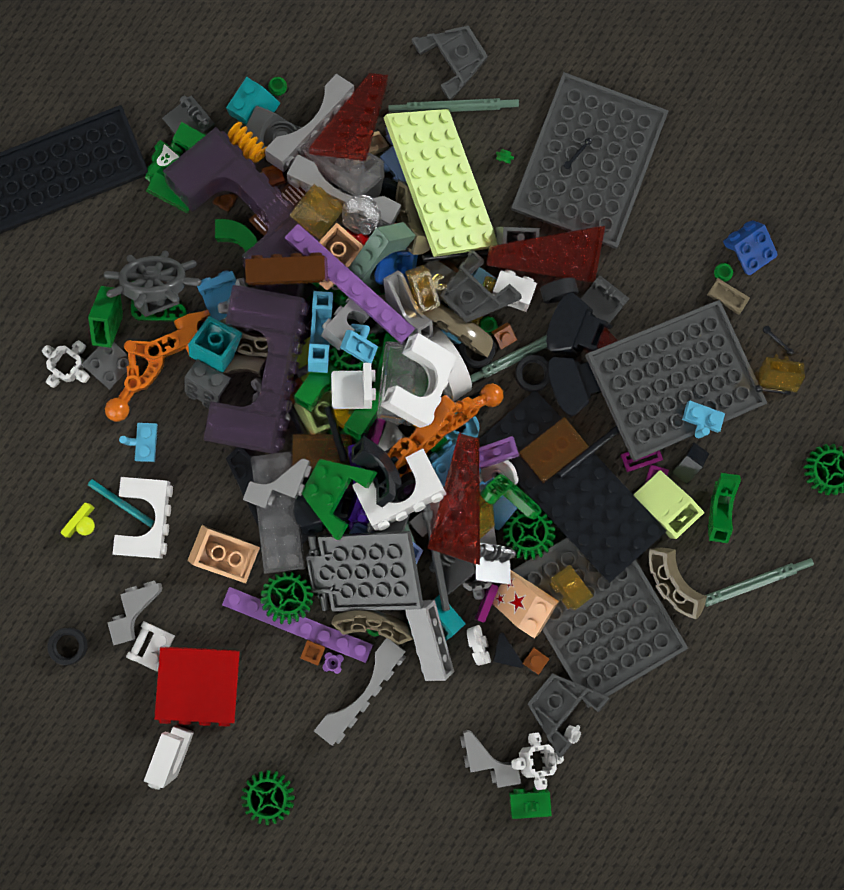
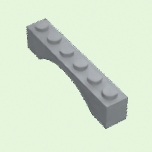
(285, 148)
(305, 174)
(335, 723)

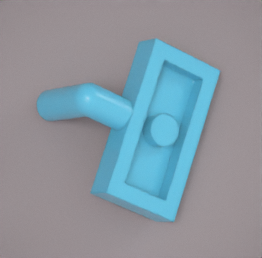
(358, 345)
(704, 418)
(144, 442)

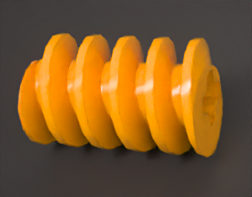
(245, 143)

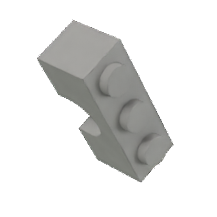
(336, 328)

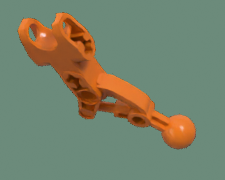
(187, 326)
(444, 423)

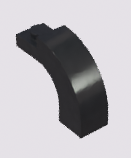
(372, 457)

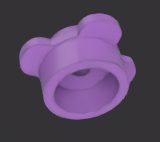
(336, 667)

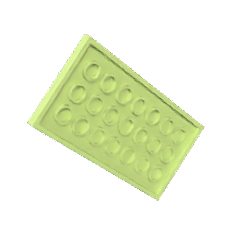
(440, 181)

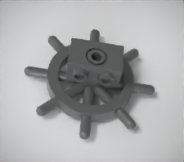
(159, 287)

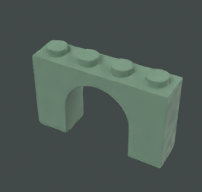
(380, 244)

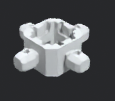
(76, 372)
(525, 764)

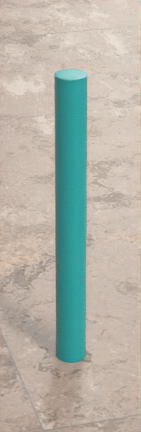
(121, 503)

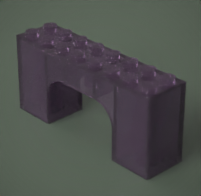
(220, 166)
(282, 324)

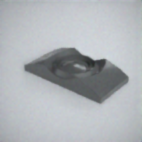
(268, 126)

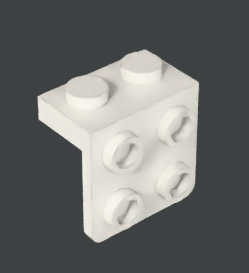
(353, 388)

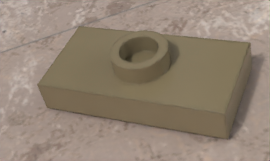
(728, 296)

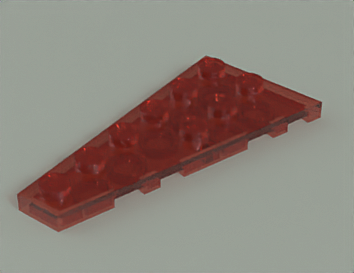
(353, 126)
(559, 255)
(458, 516)

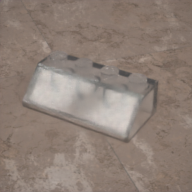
(399, 371)

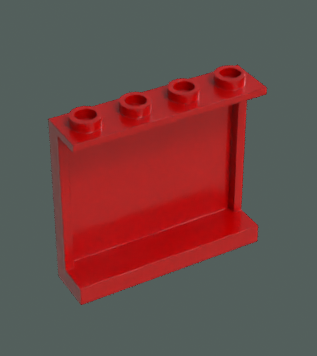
(197, 686)

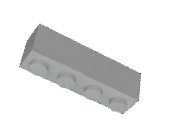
(430, 642)

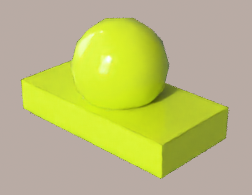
(80, 522)

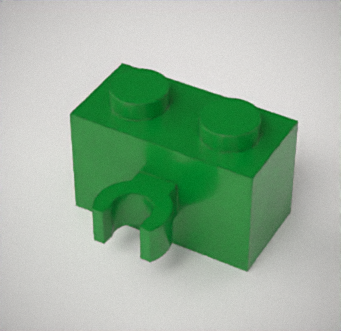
(530, 803)

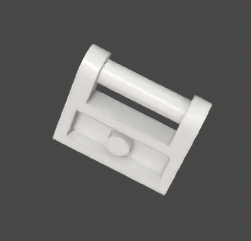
(151, 656)

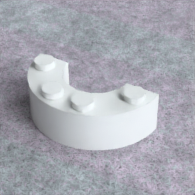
(459, 379)

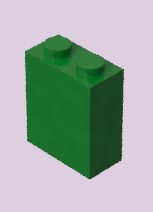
(105, 318)

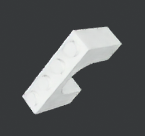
(438, 365)
(427, 490)
(152, 543)
(168, 757)

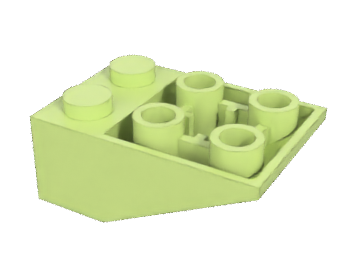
(668, 504)

